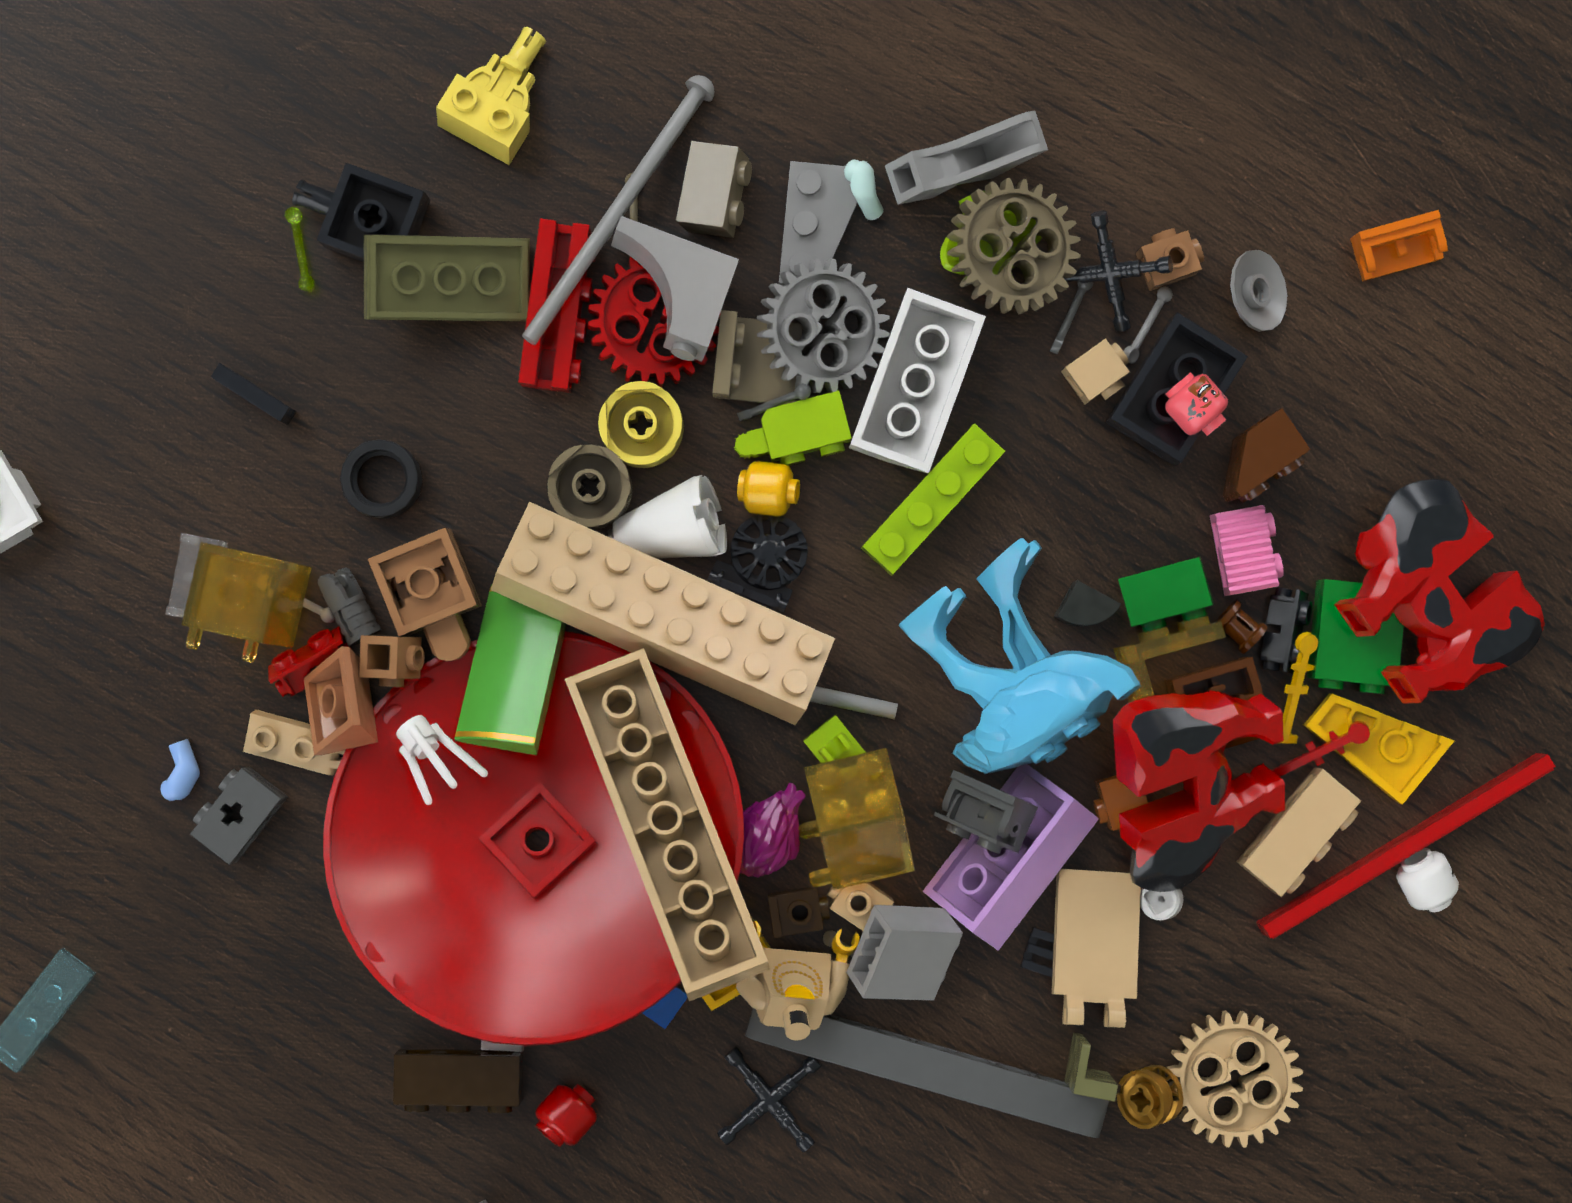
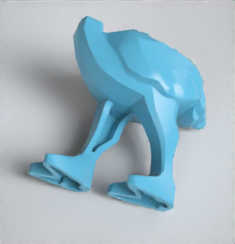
(1038, 701)

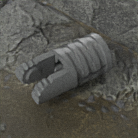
(348, 605)

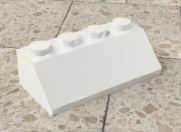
(917, 381)

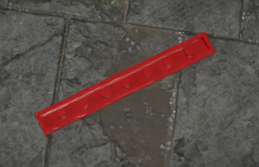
(1405, 845)

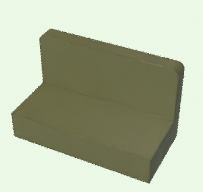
(1085, 1080)

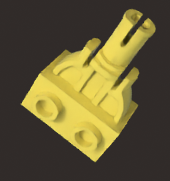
(493, 101)

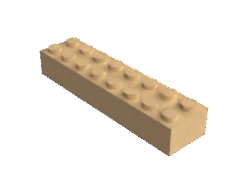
(664, 610)
(667, 825)

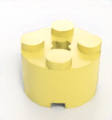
(623, 409)

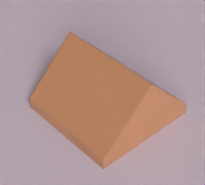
(339, 704)

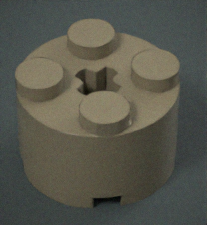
(592, 463)

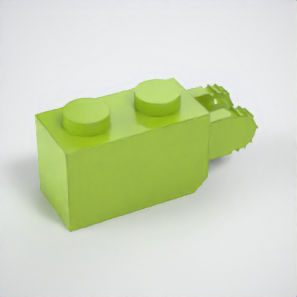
(797, 430)

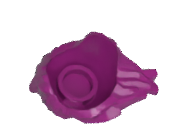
(771, 832)

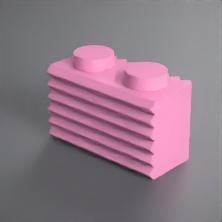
(1246, 550)

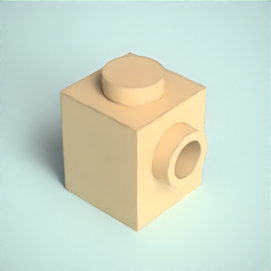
(1098, 371)
(857, 902)

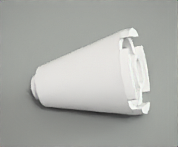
(675, 523)

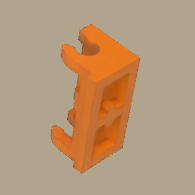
(1399, 245)

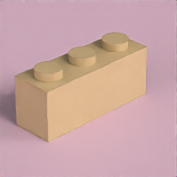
(1300, 832)

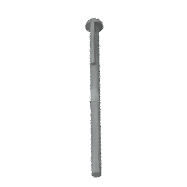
(699, 89)

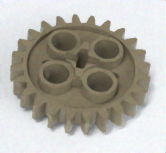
(985, 221)

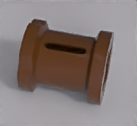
(1241, 626)

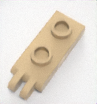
(286, 742)

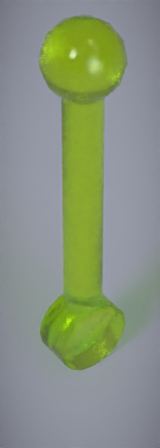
(294, 216)

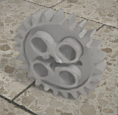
(796, 302)

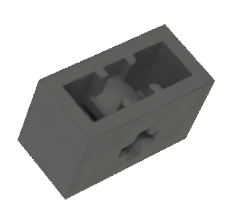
(233, 838)

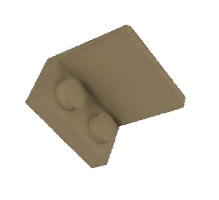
(740, 366)

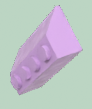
(997, 890)

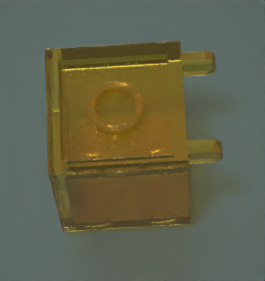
(245, 598)
(857, 820)

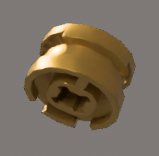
(1144, 1085)

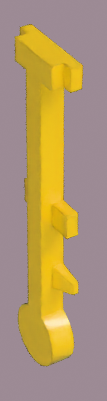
(1306, 644)

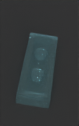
(42, 1008)

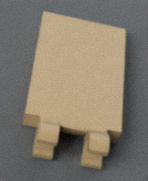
(1095, 943)

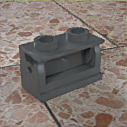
(986, 812)

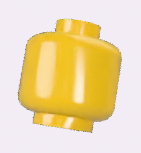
(768, 488)

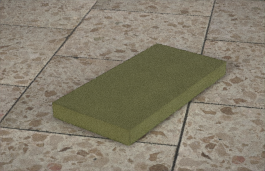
(446, 278)

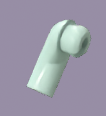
(864, 188)

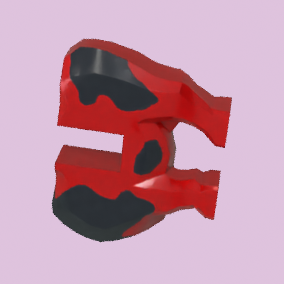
(1408, 560)
(1184, 740)

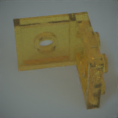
(1161, 642)

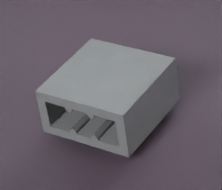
(904, 952)

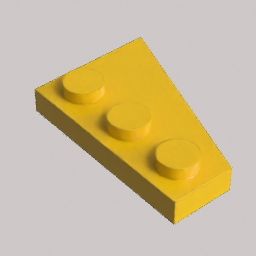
(1395, 753)

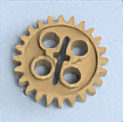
(1247, 1114)

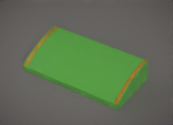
(510, 677)

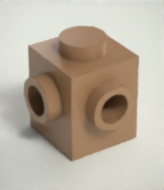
(1185, 255)
(391, 659)

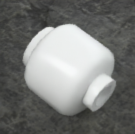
(1427, 880)

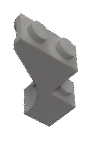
(968, 159)

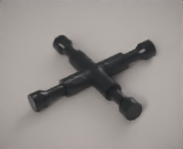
(1114, 271)
(769, 1099)

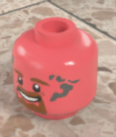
(1196, 404)

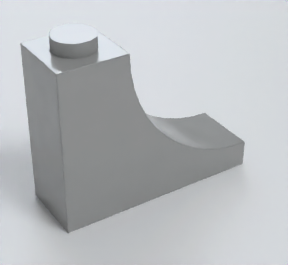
(689, 279)

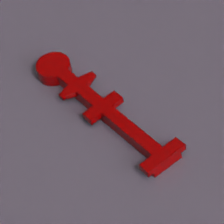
(1357, 733)

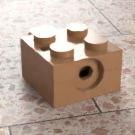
(431, 590)

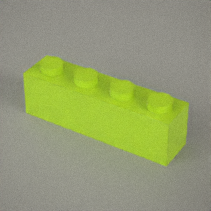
(932, 499)

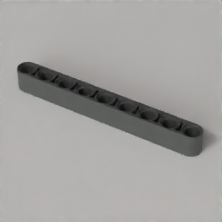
(942, 1072)

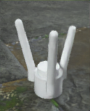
(421, 740)

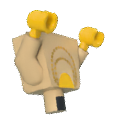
(798, 987)

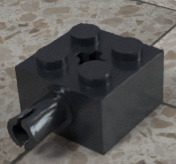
(356, 198)

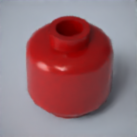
(566, 1115)

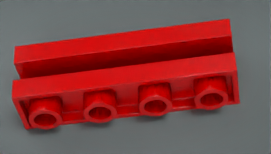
(553, 359)

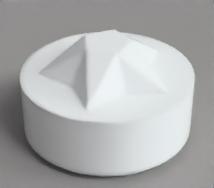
(1161, 904)

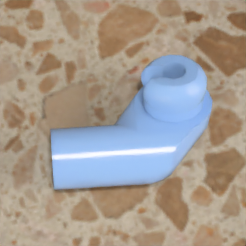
(183, 775)

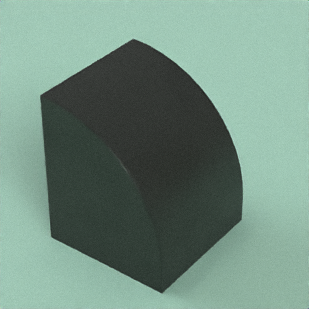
(1085, 606)

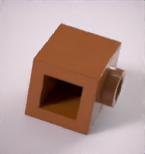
(1114, 799)

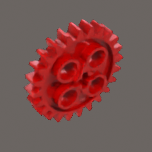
(621, 305)

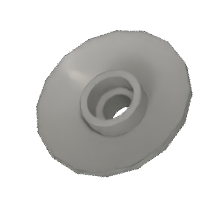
(1258, 290)

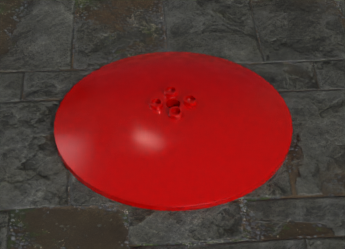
(458, 905)

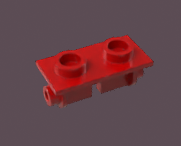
(294, 665)

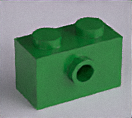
(1166, 593)

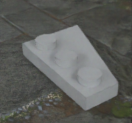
(815, 214)

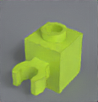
(832, 741)

